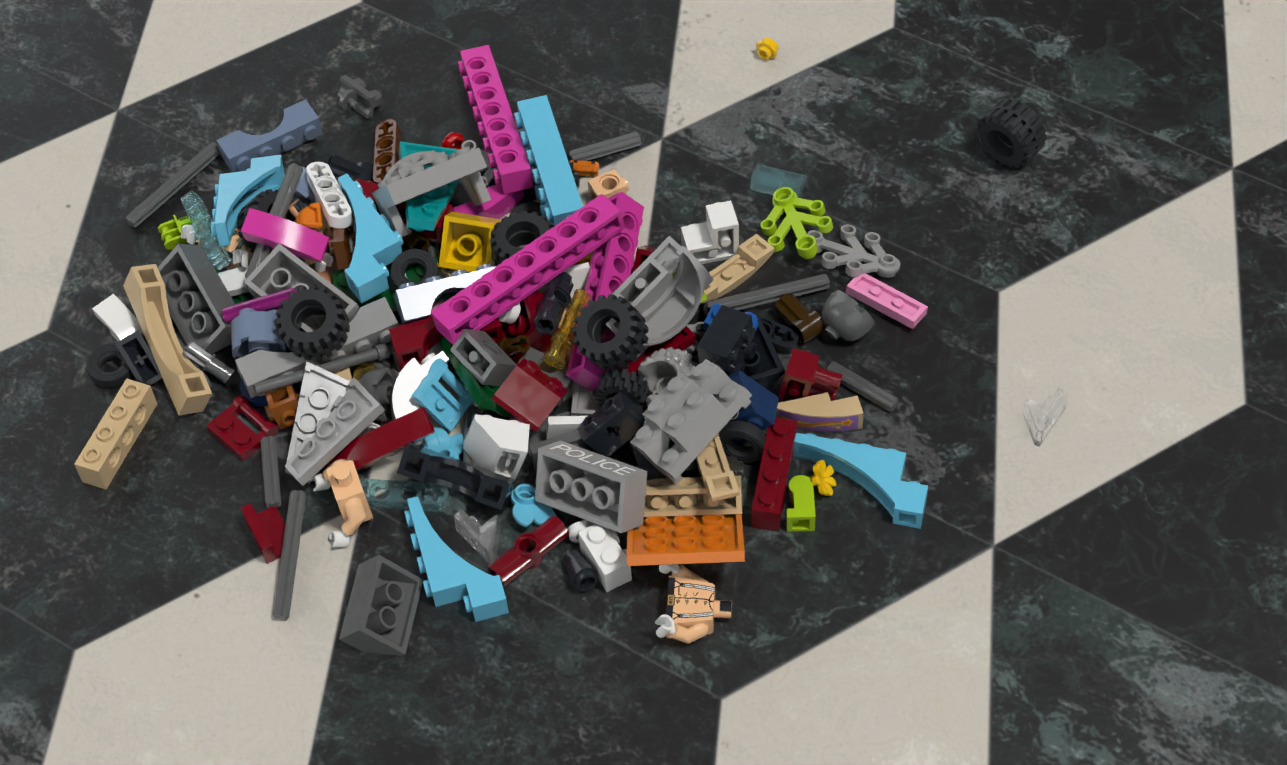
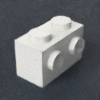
(605, 555)

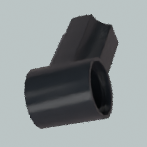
(341, 166)

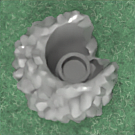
(663, 367)

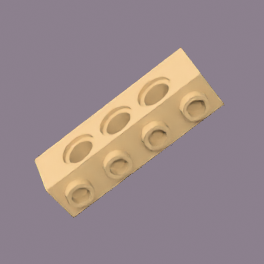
(116, 434)
(687, 498)

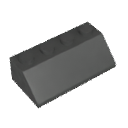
(196, 297)

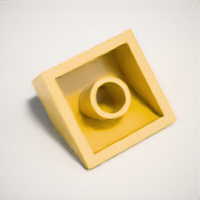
(466, 241)

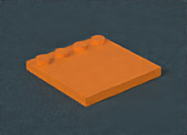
(686, 540)

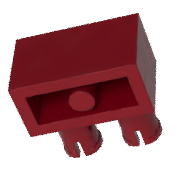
(806, 378)

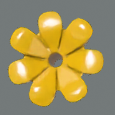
(822, 478)

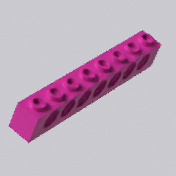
(495, 119)
(529, 269)
(608, 270)

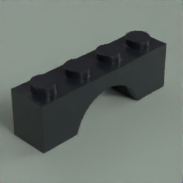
(447, 471)

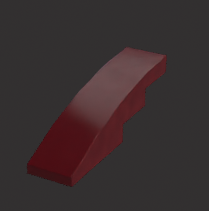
(387, 439)

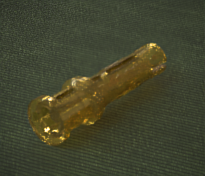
(563, 338)

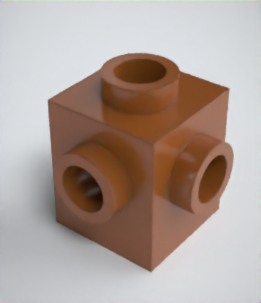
(282, 405)

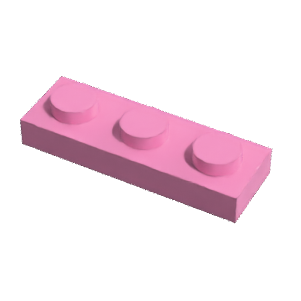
(887, 300)

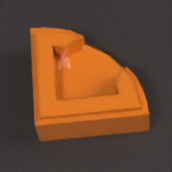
(311, 216)

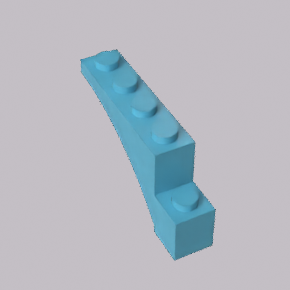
(240, 188)
(374, 245)
(874, 469)
(450, 575)

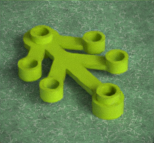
(784, 201)

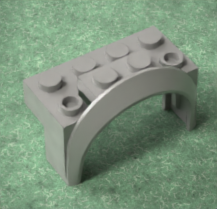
(398, 188)

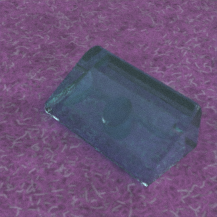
(769, 179)

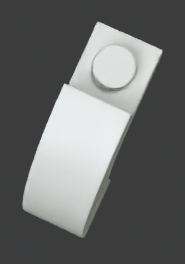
(407, 383)

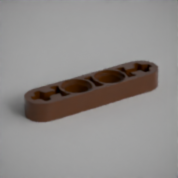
(383, 155)

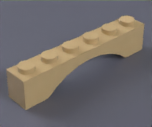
(182, 378)

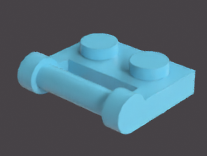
(438, 400)

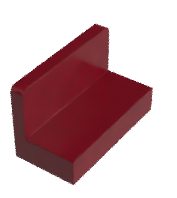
(267, 530)

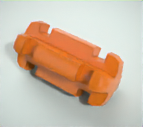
(586, 168)

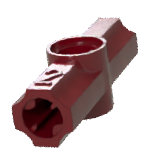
(540, 541)

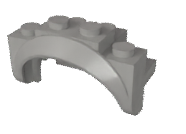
(659, 298)
(689, 417)

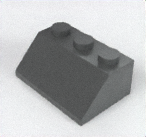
(381, 608)

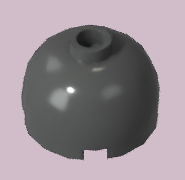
(844, 317)
(380, 385)

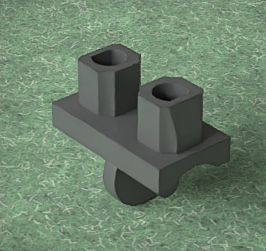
(355, 96)

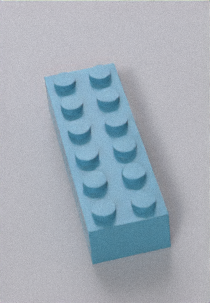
(547, 159)

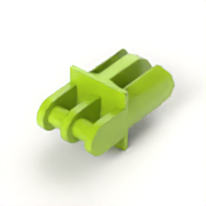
(172, 231)

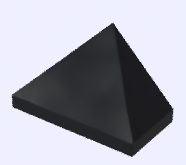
(139, 358)

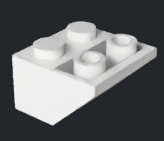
(497, 444)

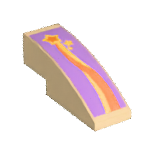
(822, 414)

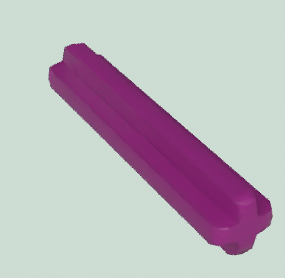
(263, 303)

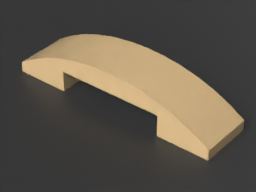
(740, 267)
(716, 473)

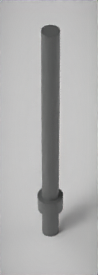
(378, 352)

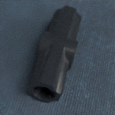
(553, 304)

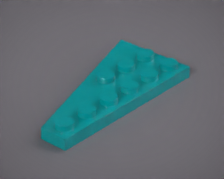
(426, 209)

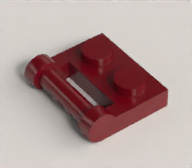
(236, 434)

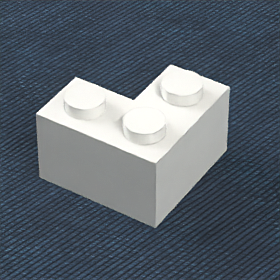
(715, 238)

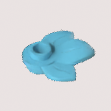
(445, 444)
(526, 508)

